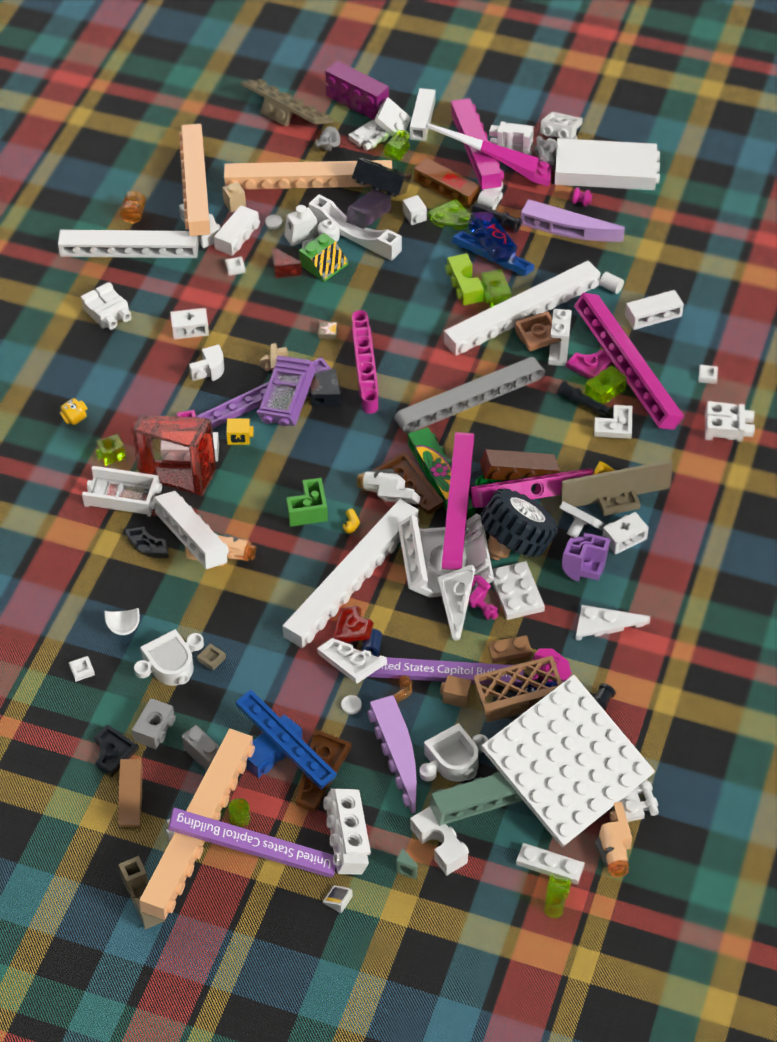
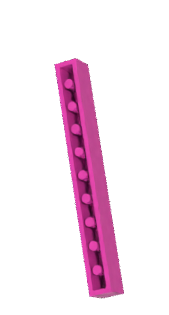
(629, 361)

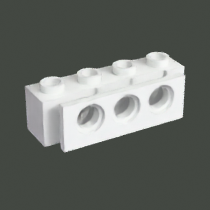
(347, 830)

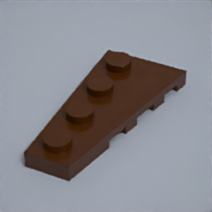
(414, 479)
(333, 752)

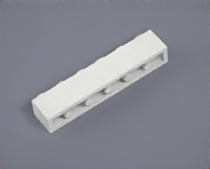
(191, 530)

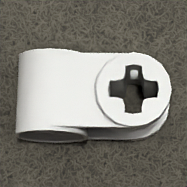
(490, 197)

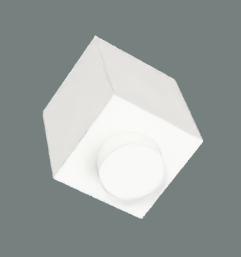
(414, 210)

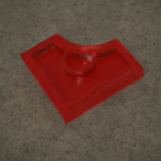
(352, 626)

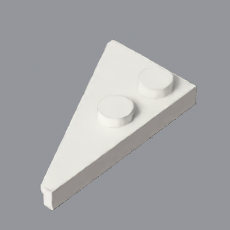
(455, 593)
(602, 621)

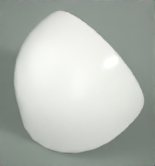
(123, 621)

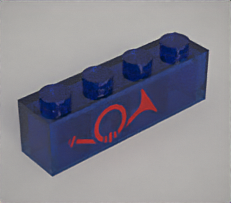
(492, 237)

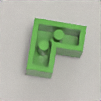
(310, 506)

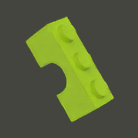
(468, 289)

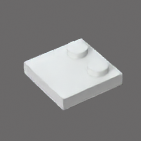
(392, 117)

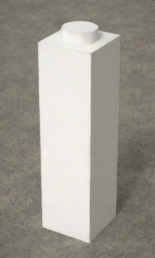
(422, 114)

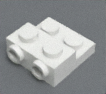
(560, 125)

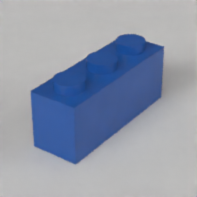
(267, 753)

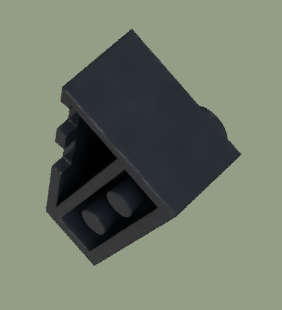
(381, 177)

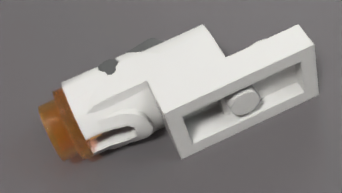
(387, 485)

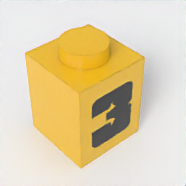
(239, 431)

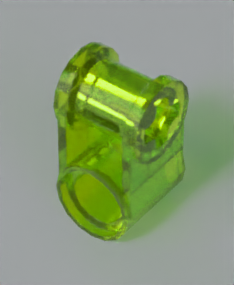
(397, 145)
(557, 892)

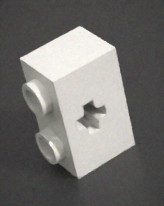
(189, 323)
(625, 532)

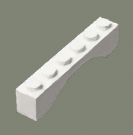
(379, 241)

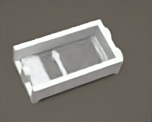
(122, 490)

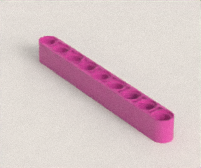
(458, 501)

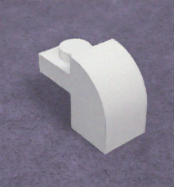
(211, 365)

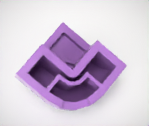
(585, 556)

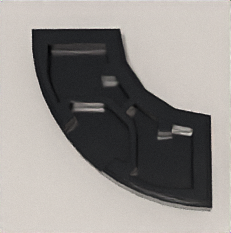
(146, 544)

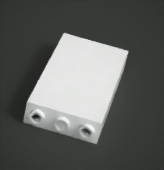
(607, 164)

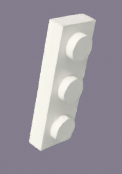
(550, 863)

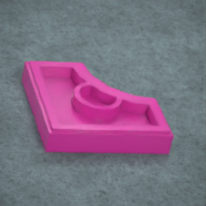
(589, 365)

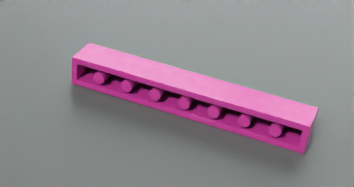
(468, 123)

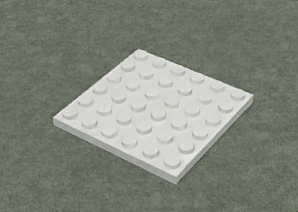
(567, 760)

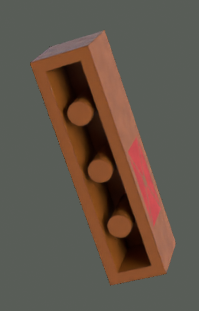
(446, 182)

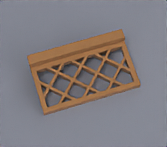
(506, 706)

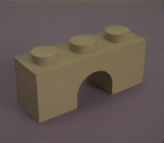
(136, 881)

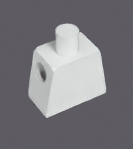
(300, 226)

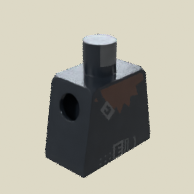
(325, 389)

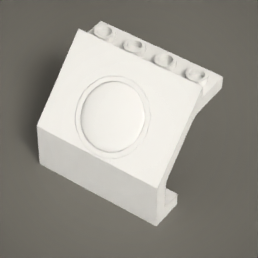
(424, 554)

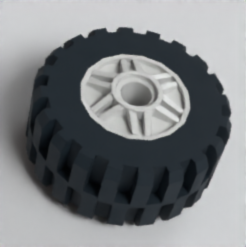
(519, 523)

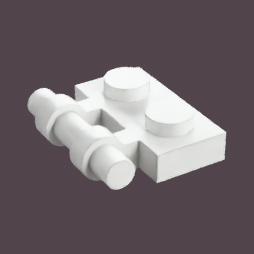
(368, 135)
(634, 808)

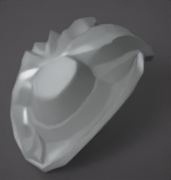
(328, 139)

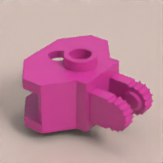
(562, 664)

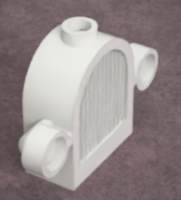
(169, 658)
(452, 755)

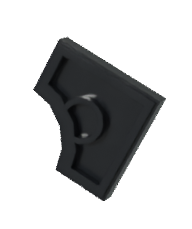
(113, 748)

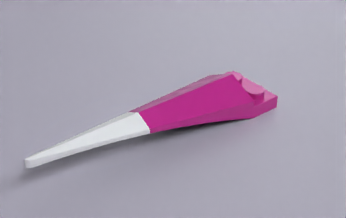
(523, 163)

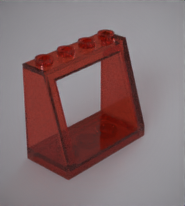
(185, 431)

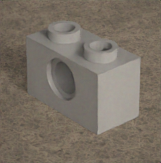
(154, 713)

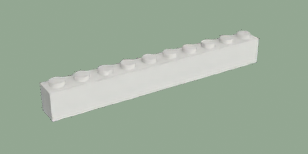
(522, 306)
(347, 576)

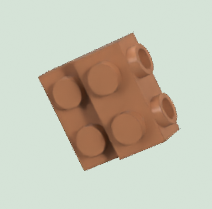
(536, 331)

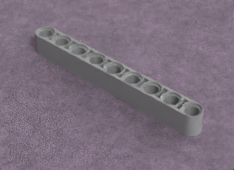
(469, 395)

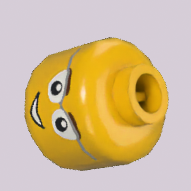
(73, 411)

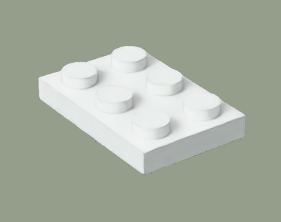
(517, 590)

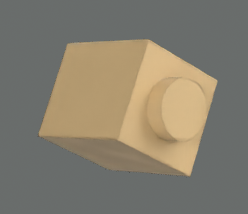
(233, 196)

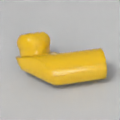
(353, 521)

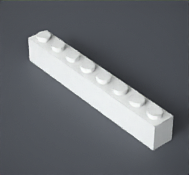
(127, 244)

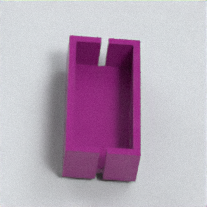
(355, 89)

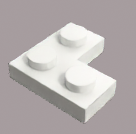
(617, 427)

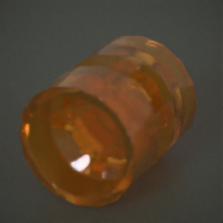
(133, 206)

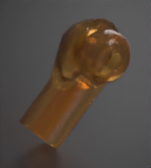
(405, 689)

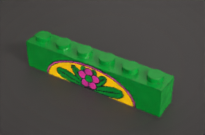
(434, 464)

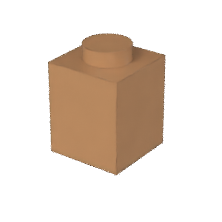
(456, 691)

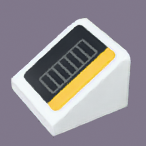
(338, 898)

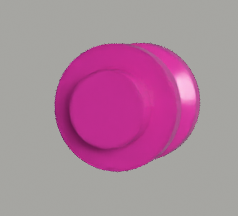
(584, 197)

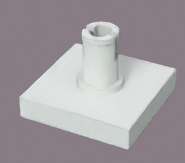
(580, 519)

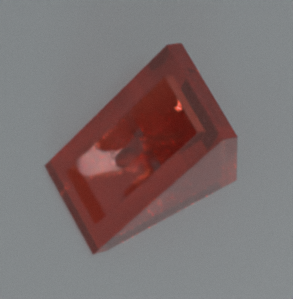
(285, 265)

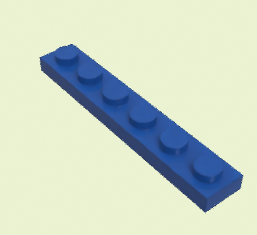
(286, 739)

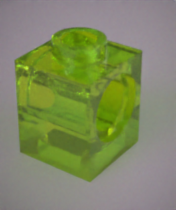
(110, 449)

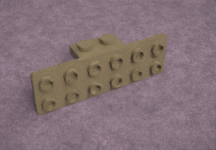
(281, 105)
(617, 489)

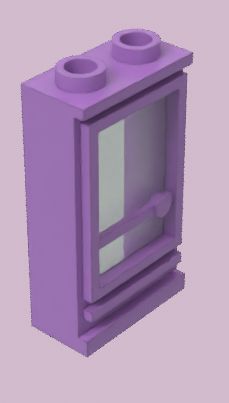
(286, 391)

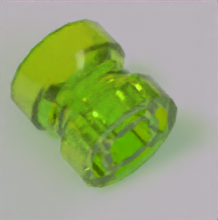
(239, 812)

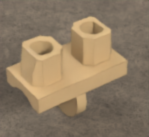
(269, 362)

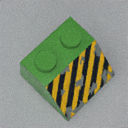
(322, 257)

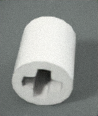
(611, 282)

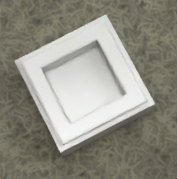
(235, 266)
(708, 374)
(81, 668)

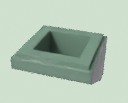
(406, 865)

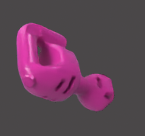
(478, 595)

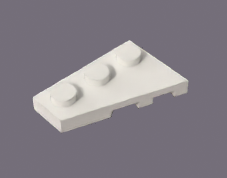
(350, 661)

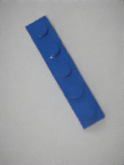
(472, 244)

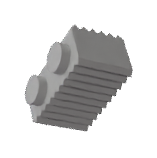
(200, 746)

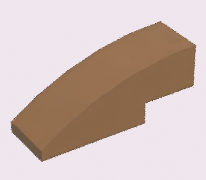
(130, 792)

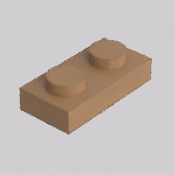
(509, 649)

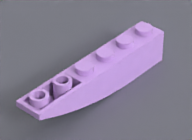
(569, 224)
(397, 745)

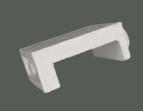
(560, 329)

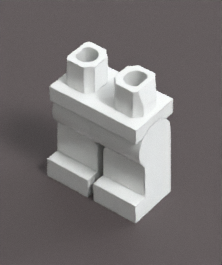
(513, 137)
(106, 306)
(728, 421)

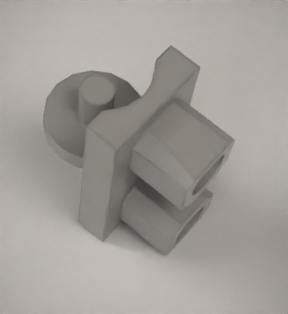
(545, 149)

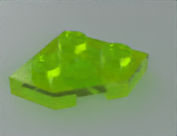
(450, 215)

